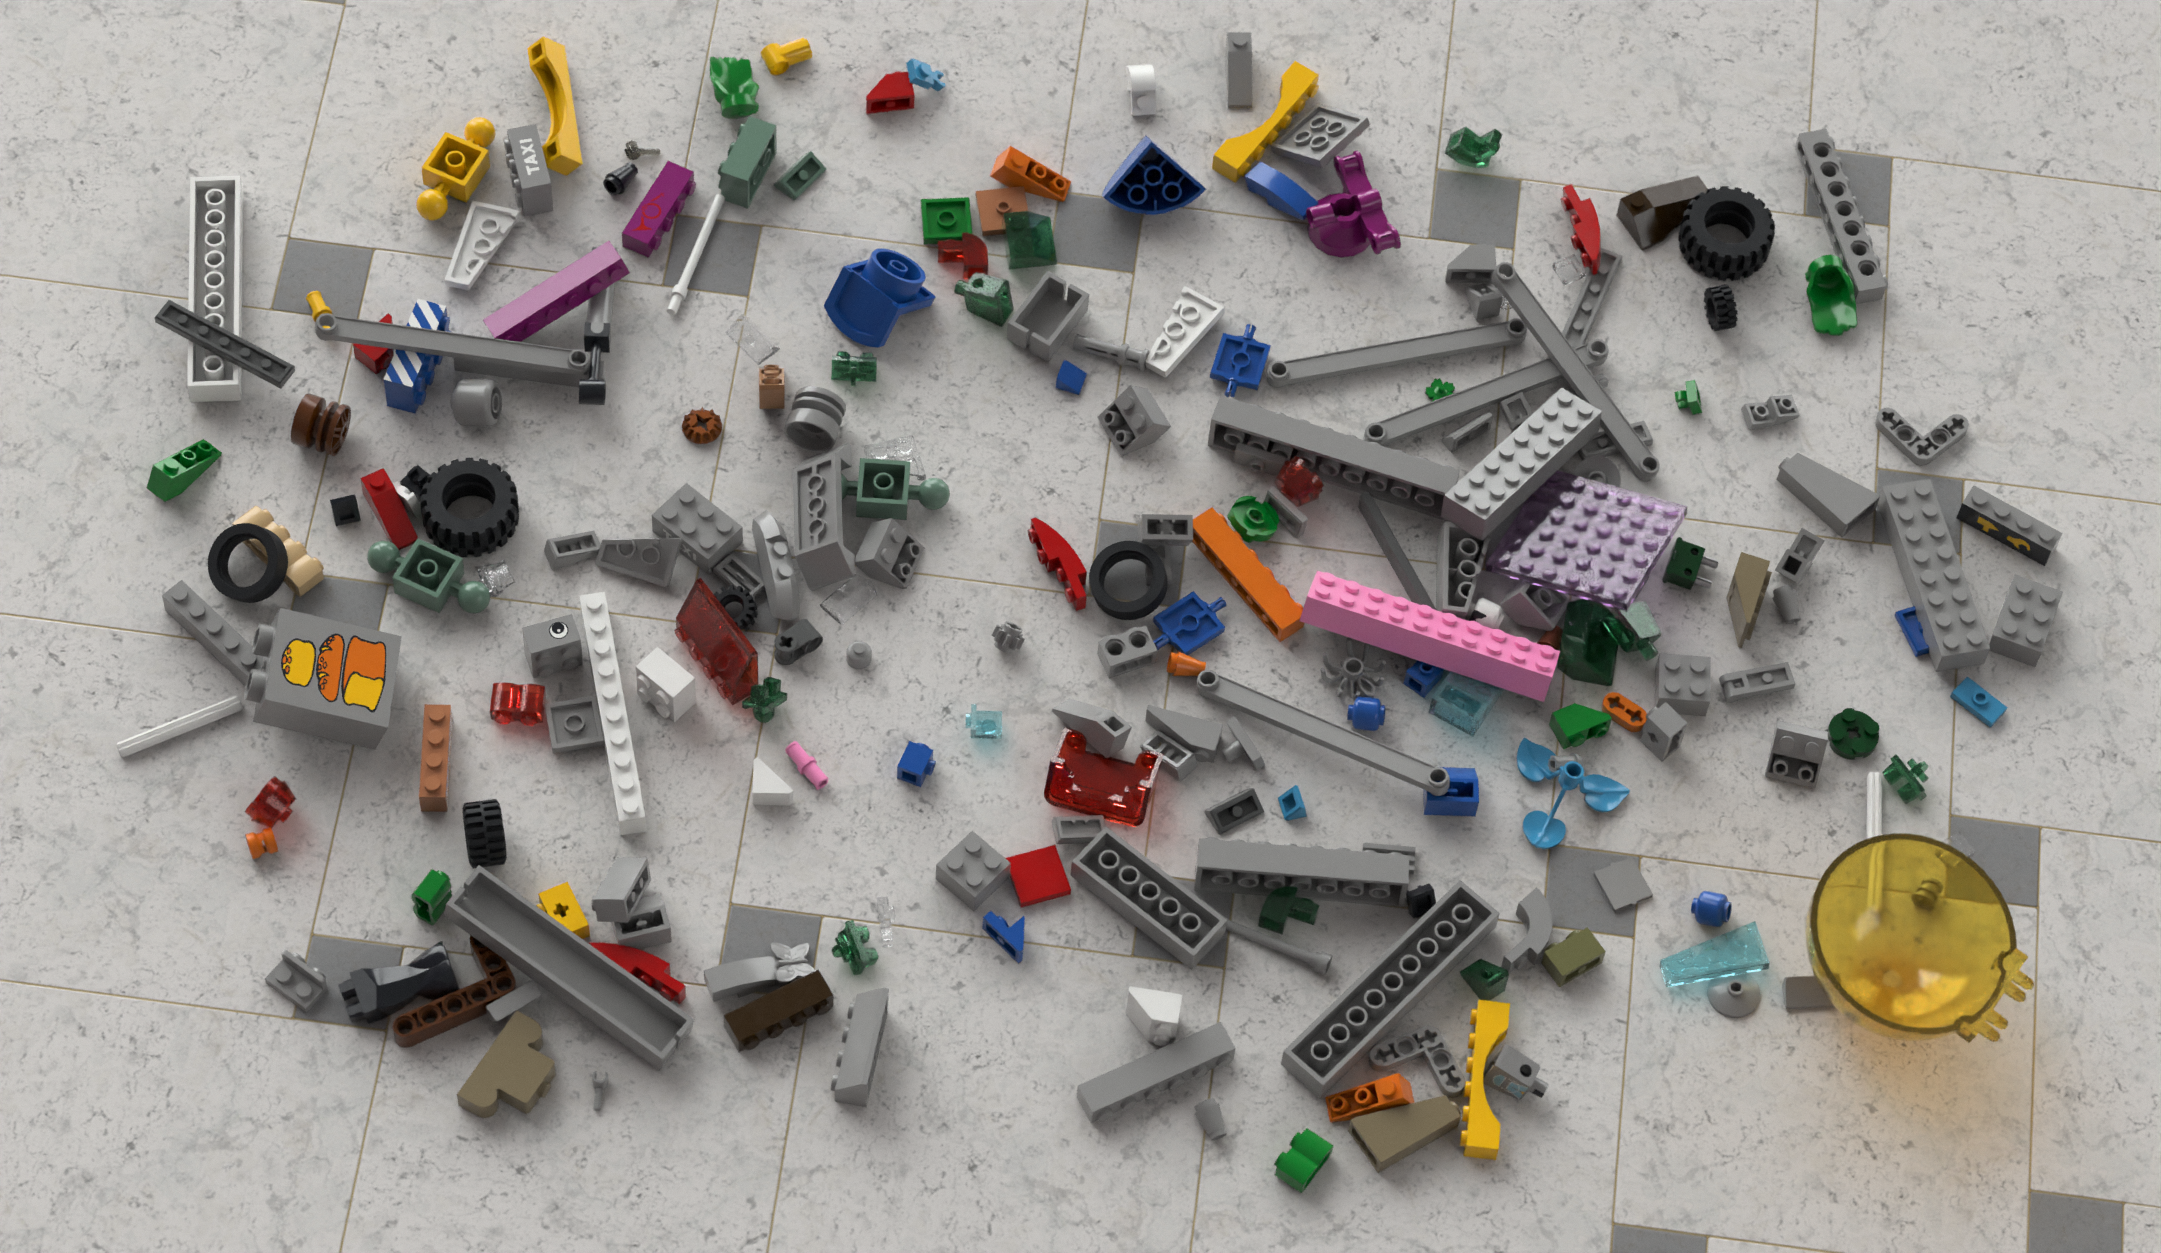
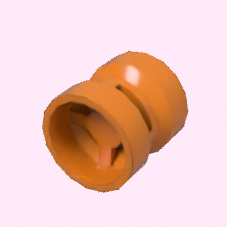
(255, 843)

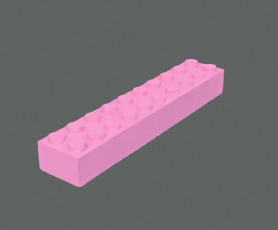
(1430, 636)

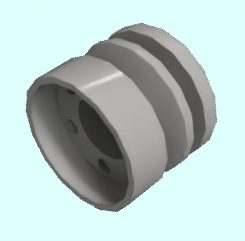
(815, 418)

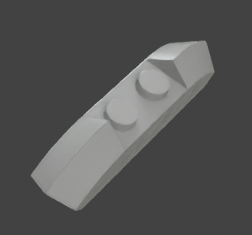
(776, 567)

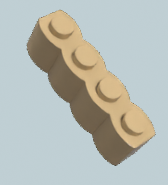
(302, 570)

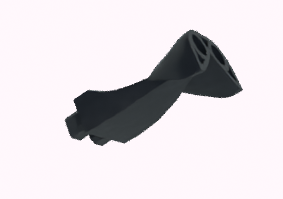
(392, 988)

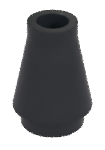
(619, 179)

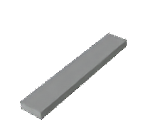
(1591, 299)

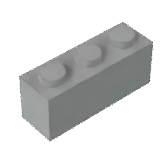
(621, 889)

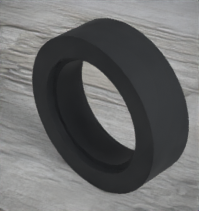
(1123, 551)
(273, 575)

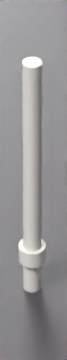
(680, 290)

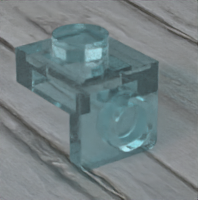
(984, 723)

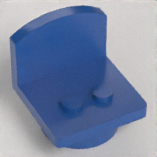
(874, 295)

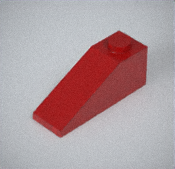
(388, 508)

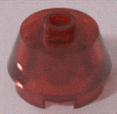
(1298, 482)
(272, 804)

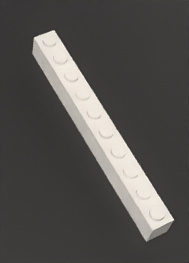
(612, 714)

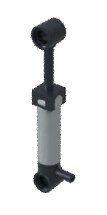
(597, 340)

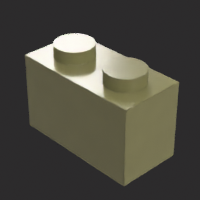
(1572, 956)

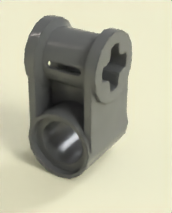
(796, 642)

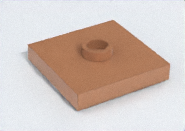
(995, 203)

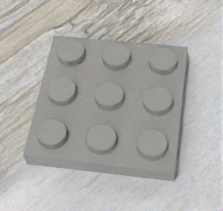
(1320, 135)

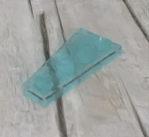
(1719, 957)

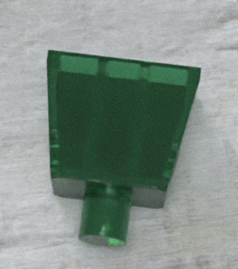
(987, 297)
(1634, 629)

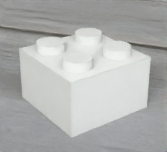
(665, 685)

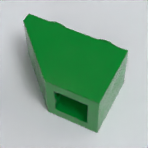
(1577, 724)

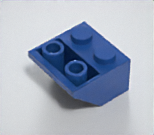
(1461, 797)

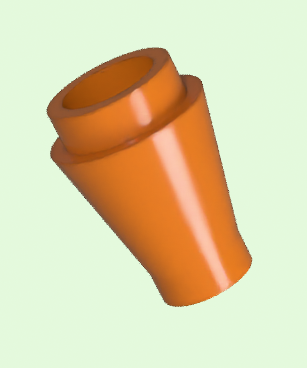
(1184, 665)

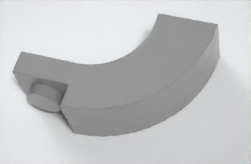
(1538, 921)

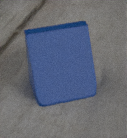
(1070, 378)

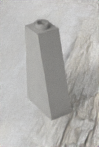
(1826, 493)

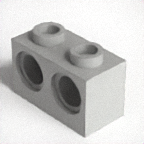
(1130, 657)

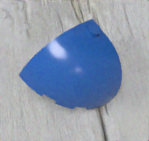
(1151, 182)

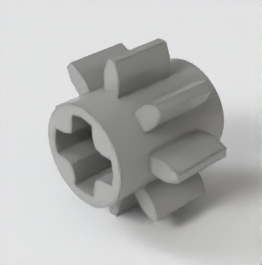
(1008, 637)

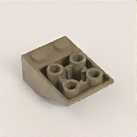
(1747, 594)

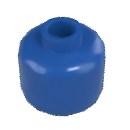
(1366, 713)
(1711, 909)

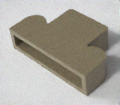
(510, 1071)

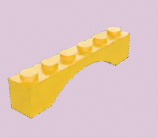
(550, 67)
(1239, 153)
(1482, 1127)

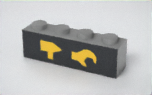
(2009, 525)

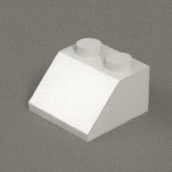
(1154, 1014)

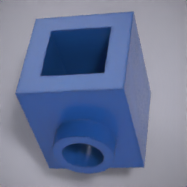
(916, 764)

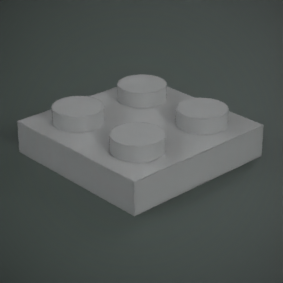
(574, 724)

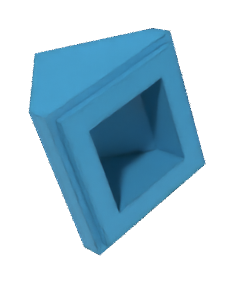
(1292, 804)

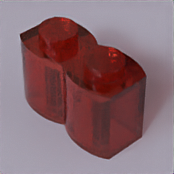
(517, 703)

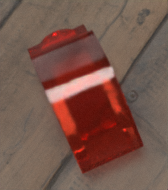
(969, 251)

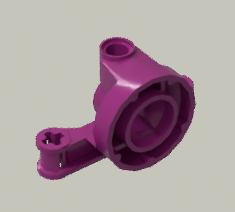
(1362, 214)

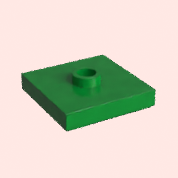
(945, 219)

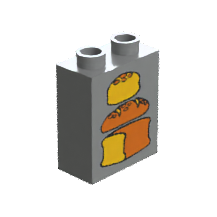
(324, 678)

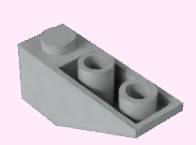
(1100, 726)

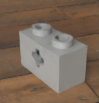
(1165, 530)
(1663, 731)

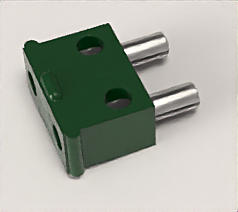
(1685, 564)

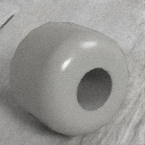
(858, 655)

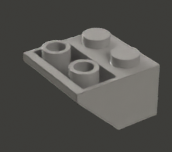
(1134, 420)
(889, 553)
(1796, 754)
(646, 926)

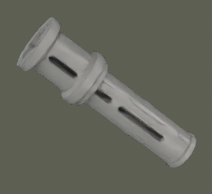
(1123, 353)

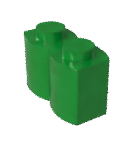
(432, 896)
(1303, 1160)

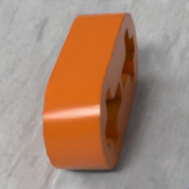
(1624, 712)

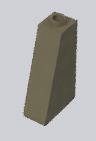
(1403, 1130)

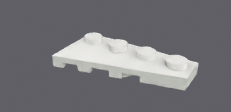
(479, 240)

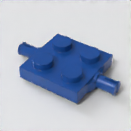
(1240, 361)
(1189, 623)

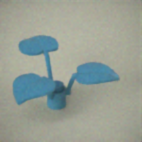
(1600, 792)

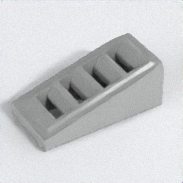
(557, 554)
(1181, 765)

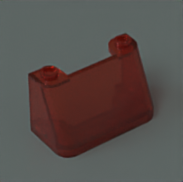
(1099, 784)

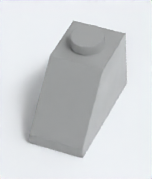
(1472, 265)

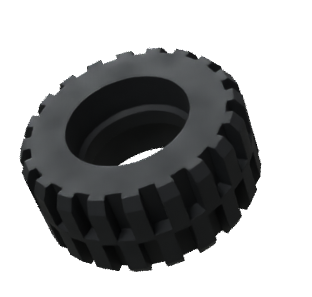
(1733, 209)
(463, 480)

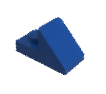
(1008, 938)

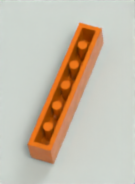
(1247, 574)

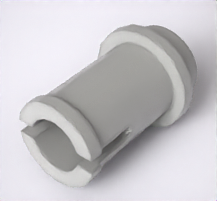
(1557, 761)

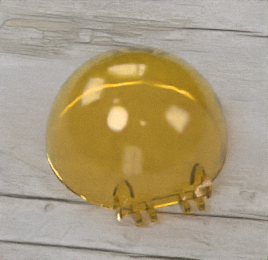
(1913, 940)

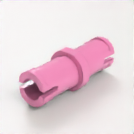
(806, 765)

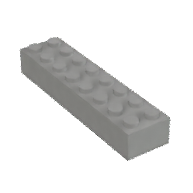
(1521, 464)
(1933, 575)
(1315, 871)

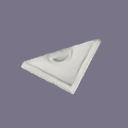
(408, 499)

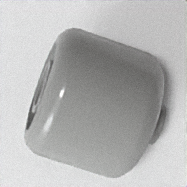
(476, 402)

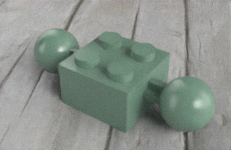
(885, 490)
(428, 576)

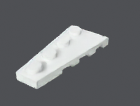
(1185, 328)

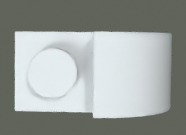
(1142, 89)

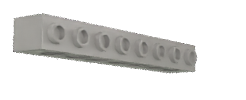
(1818, 161)

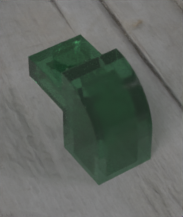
(1473, 150)
(1284, 904)

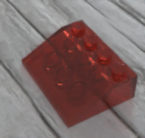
(717, 643)

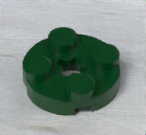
(1855, 721)

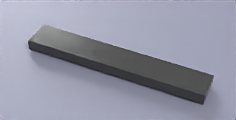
(225, 344)
(1393, 551)

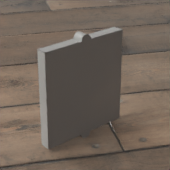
(1623, 884)

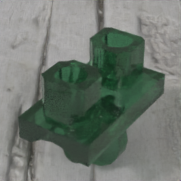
(854, 367)
(765, 698)
(1899, 770)
(851, 947)

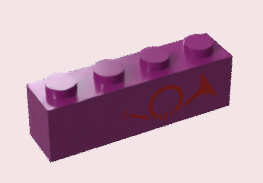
(658, 209)

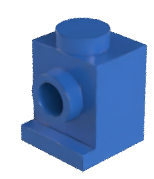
(1422, 677)

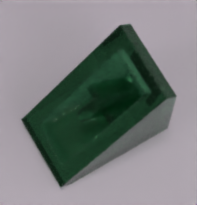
(1485, 979)

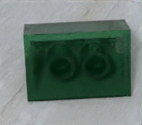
(1586, 646)

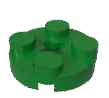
(1250, 530)

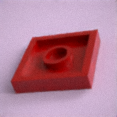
(1038, 876)

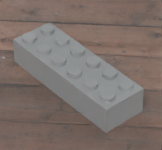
(1148, 897)

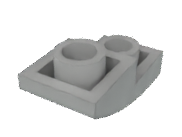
(1770, 413)

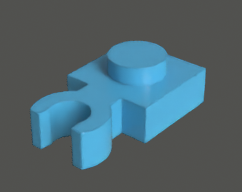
(923, 76)

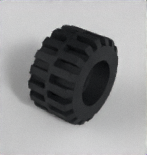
(484, 833)

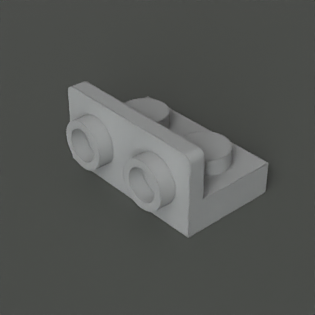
(297, 981)

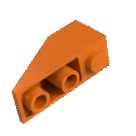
(1019, 170)
(1370, 1098)

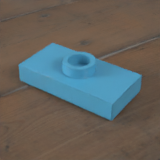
(1978, 702)

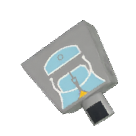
(1514, 1074)

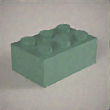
(747, 161)

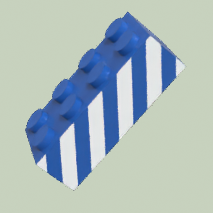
(414, 371)

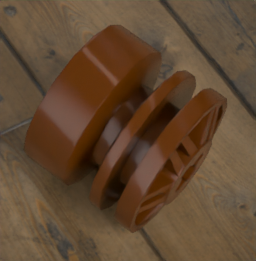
(320, 424)

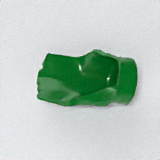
(734, 86)
(1831, 296)

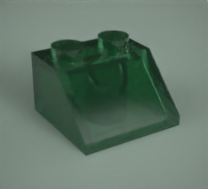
(1028, 240)

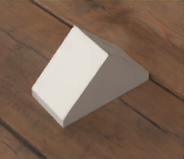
(769, 787)

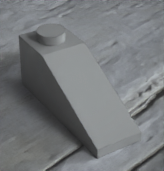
(1239, 69)
(1190, 732)

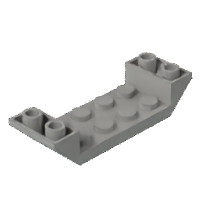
(819, 518)

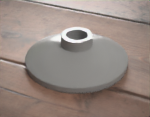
(1597, 467)
(1734, 1003)

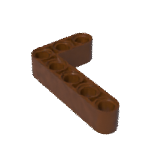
(462, 998)

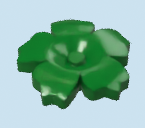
(1439, 390)

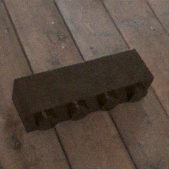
(778, 1011)

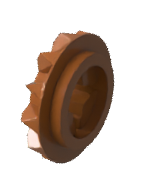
(698, 434)

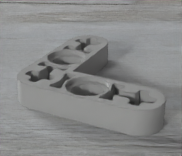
(1919, 442)
(1427, 1051)

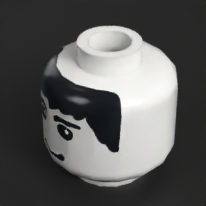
(1486, 613)

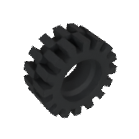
(1720, 307)
(745, 599)

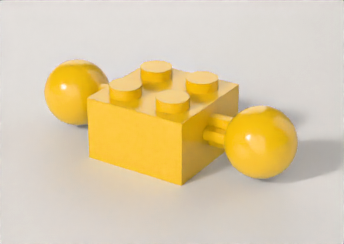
(455, 168)

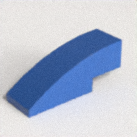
(1279, 190)

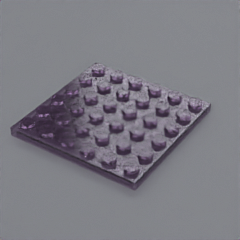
(1587, 539)

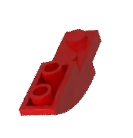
(1585, 228)
(1061, 558)
(646, 968)

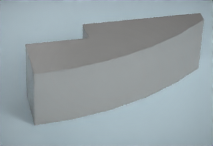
(741, 977)

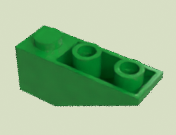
(180, 470)

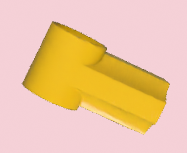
(779, 57)

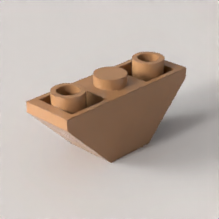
(771, 387)

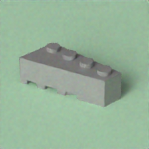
(1458, 568)

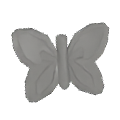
(791, 962)

